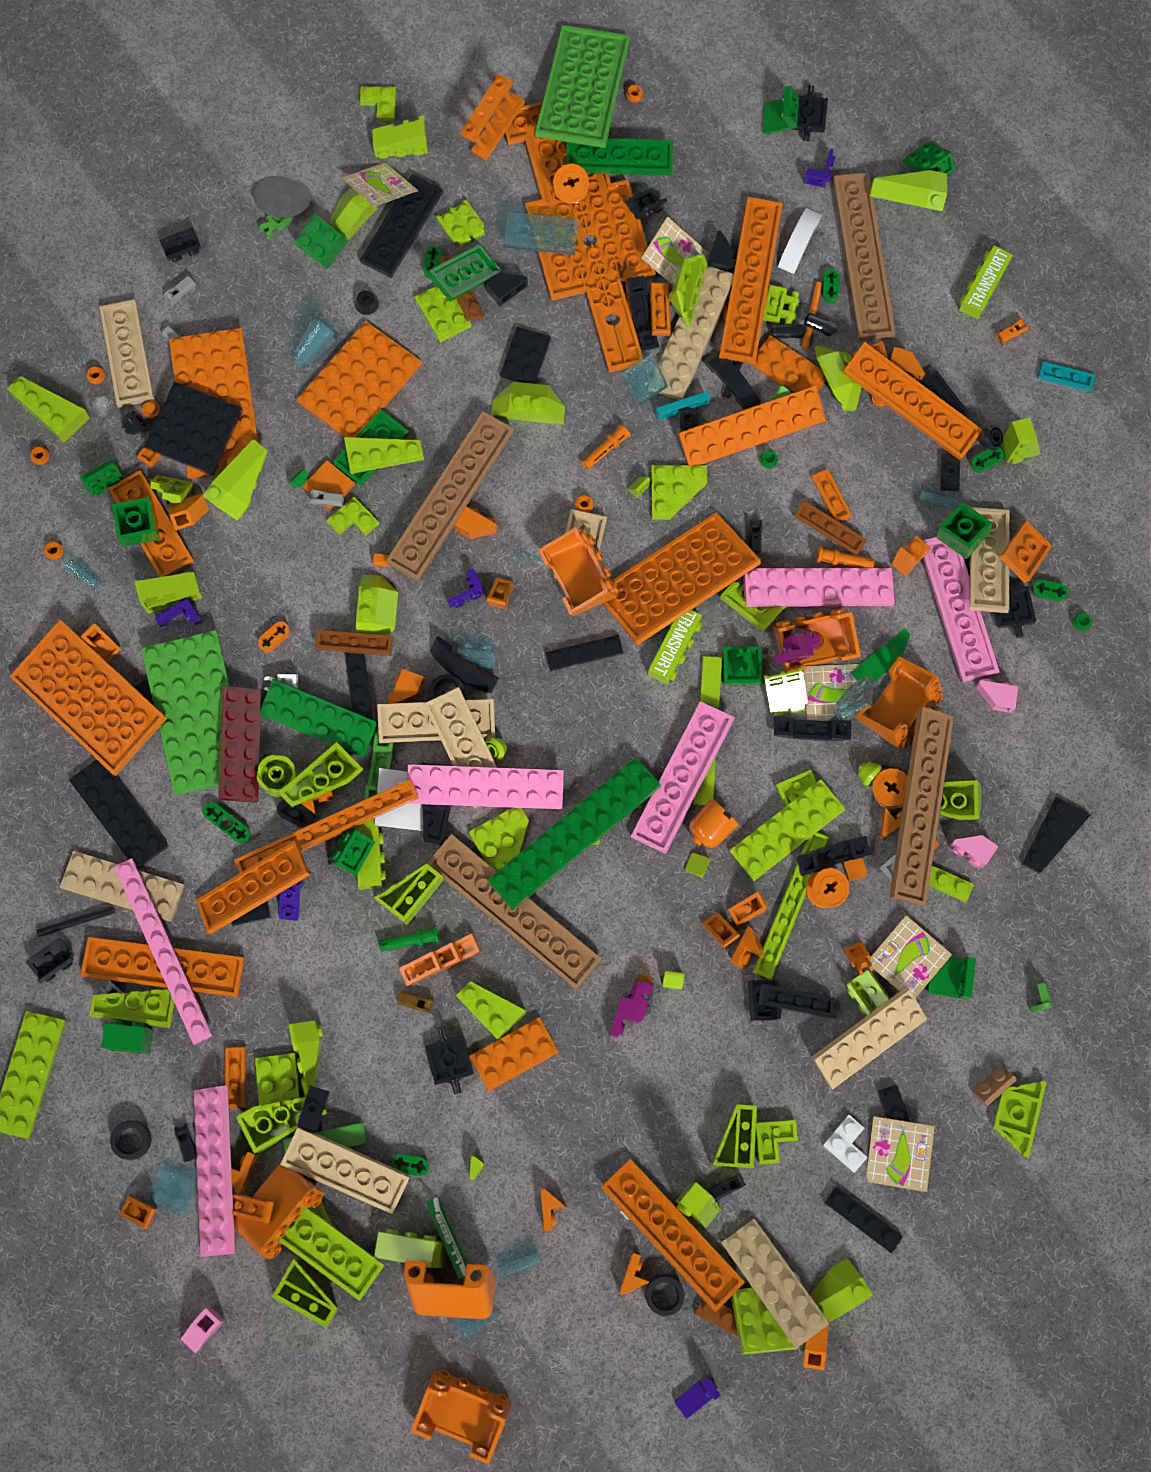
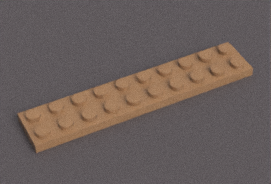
(863, 256)
(450, 496)
(921, 806)
(526, 923)

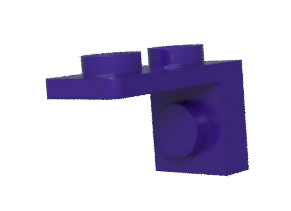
(817, 177)
(473, 594)
(179, 607)
(290, 902)
(697, 1397)

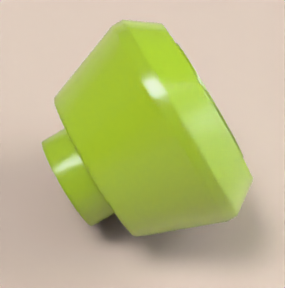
(497, 748)
(868, 772)

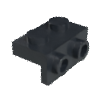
(645, 204)
(180, 244)
(50, 960)
(759, 1012)

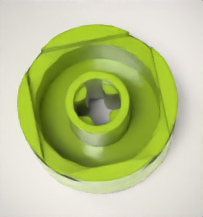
(269, 768)

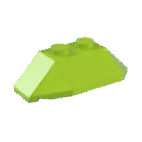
(688, 286)
(833, 364)
(529, 403)
(376, 606)

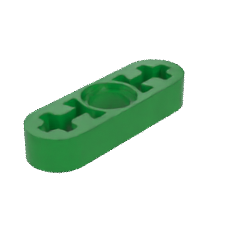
(234, 835)

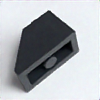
(721, 254)
(505, 286)

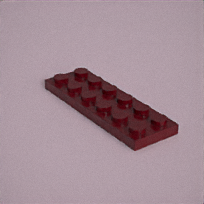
(239, 744)

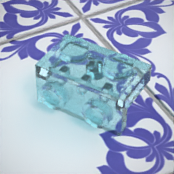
(478, 656)

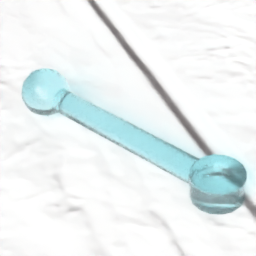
(517, 552)

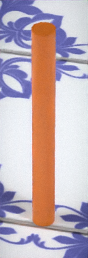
(813, 309)

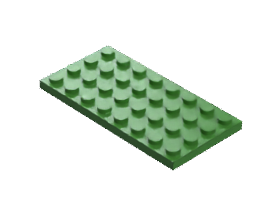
(583, 86)
(187, 689)

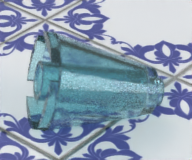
(314, 343)

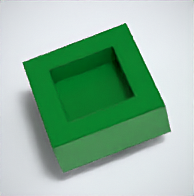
(299, 479)

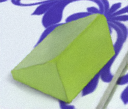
(639, 486)
(697, 865)
(673, 979)
(475, 1167)

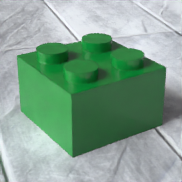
(321, 241)
(135, 522)
(964, 530)
(126, 1038)

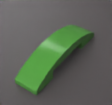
(381, 759)
(346, 1136)

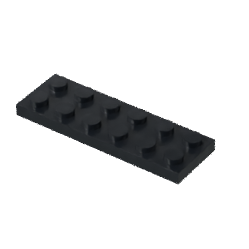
(401, 227)
(118, 813)

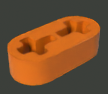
(277, 640)

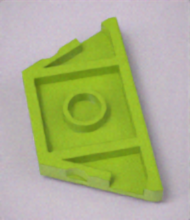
(1018, 1115)

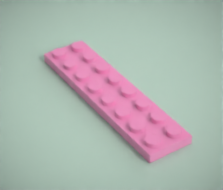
(818, 587)
(963, 626)
(683, 777)
(487, 786)
(214, 1171)

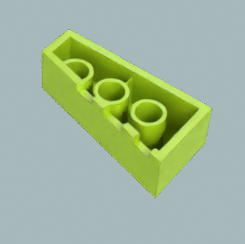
(50, 409)
(698, 1204)

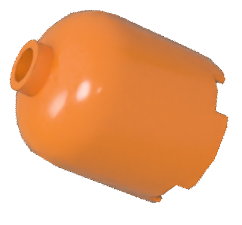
(711, 825)

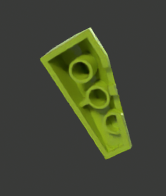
(919, 189)
(350, 213)
(236, 483)
(325, 774)
(961, 800)
(307, 1043)
(271, 1122)
(840, 1290)

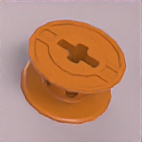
(571, 173)
(888, 799)
(837, 891)

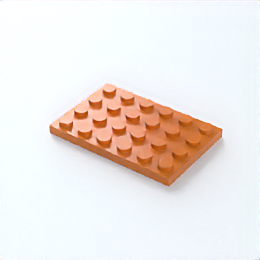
(359, 381)

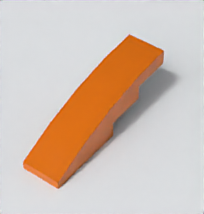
(440, 959)

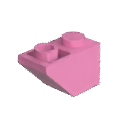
(998, 695)
(976, 849)
(202, 1329)

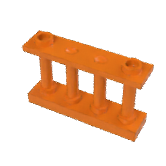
(500, 121)

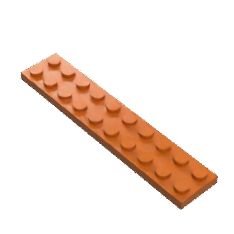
(751, 280)

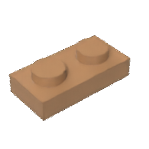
(994, 1085)

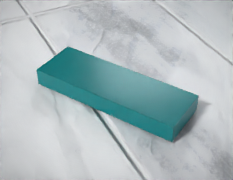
(1066, 376)
(676, 407)

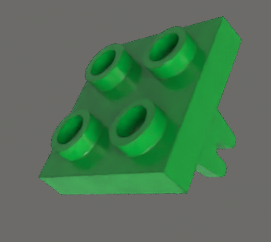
(742, 665)

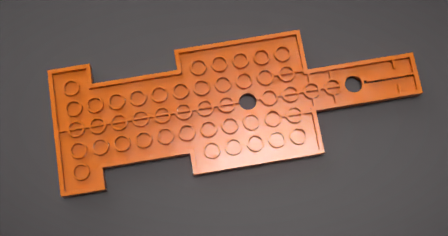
(596, 268)

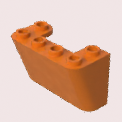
(579, 571)
(838, 635)
(897, 707)
(290, 1194)
(446, 1300)
(462, 1413)

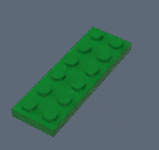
(624, 157)
(318, 718)

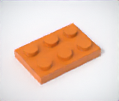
(1025, 551)

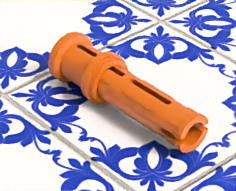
(612, 442)
(836, 557)

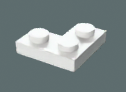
(841, 1144)

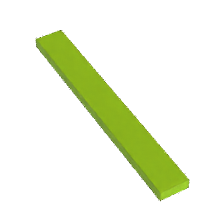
(711, 696)
(786, 914)

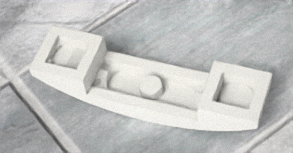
(799, 240)

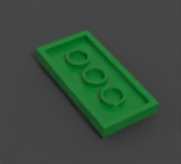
(464, 272)
(379, 427)

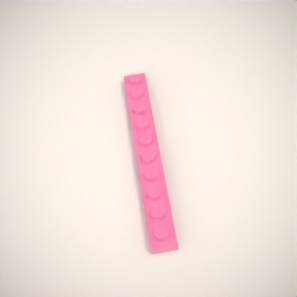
(163, 951)

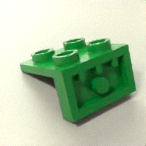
(781, 113)
(932, 158)
(101, 478)
(351, 852)
(954, 979)

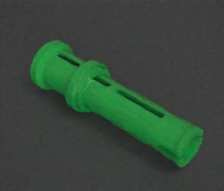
(420, 938)

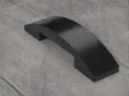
(639, 312)
(732, 379)
(457, 666)
(811, 729)
(833, 854)

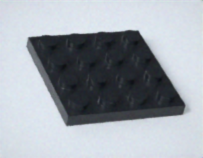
(193, 428)

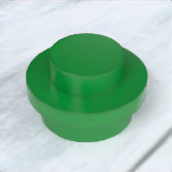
(768, 459)
(1082, 622)

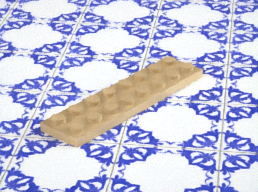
(689, 343)

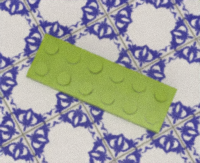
(787, 830)
(29, 1073)
(332, 1253)

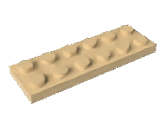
(126, 353)
(987, 571)
(412, 722)
(459, 731)
(100, 881)
(869, 1038)
(345, 1169)
(775, 1283)

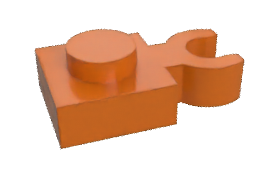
(859, 957)

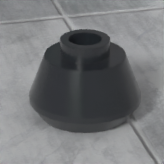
(366, 303)
(133, 423)
(991, 437)

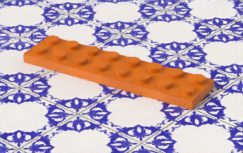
(912, 401)
(752, 426)
(136, 965)
(672, 1235)

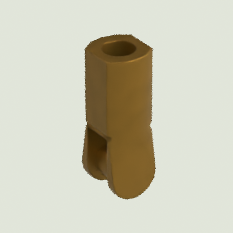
(411, 1001)

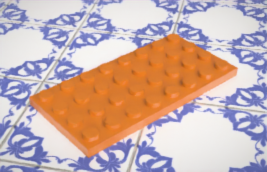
(218, 367)
(679, 577)
(88, 697)

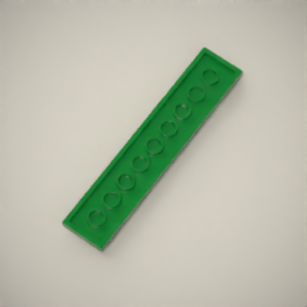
(574, 834)

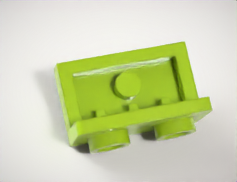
(867, 992)

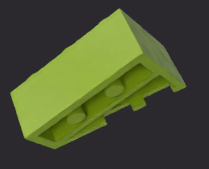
(401, 139)
(1020, 441)
(166, 591)
(411, 893)
(491, 1010)
(738, 1139)
(410, 1247)
(304, 1296)

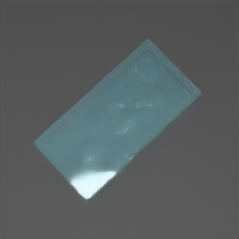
(541, 233)

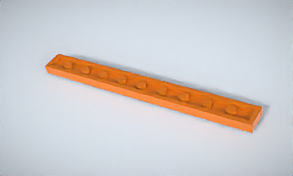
(336, 823)

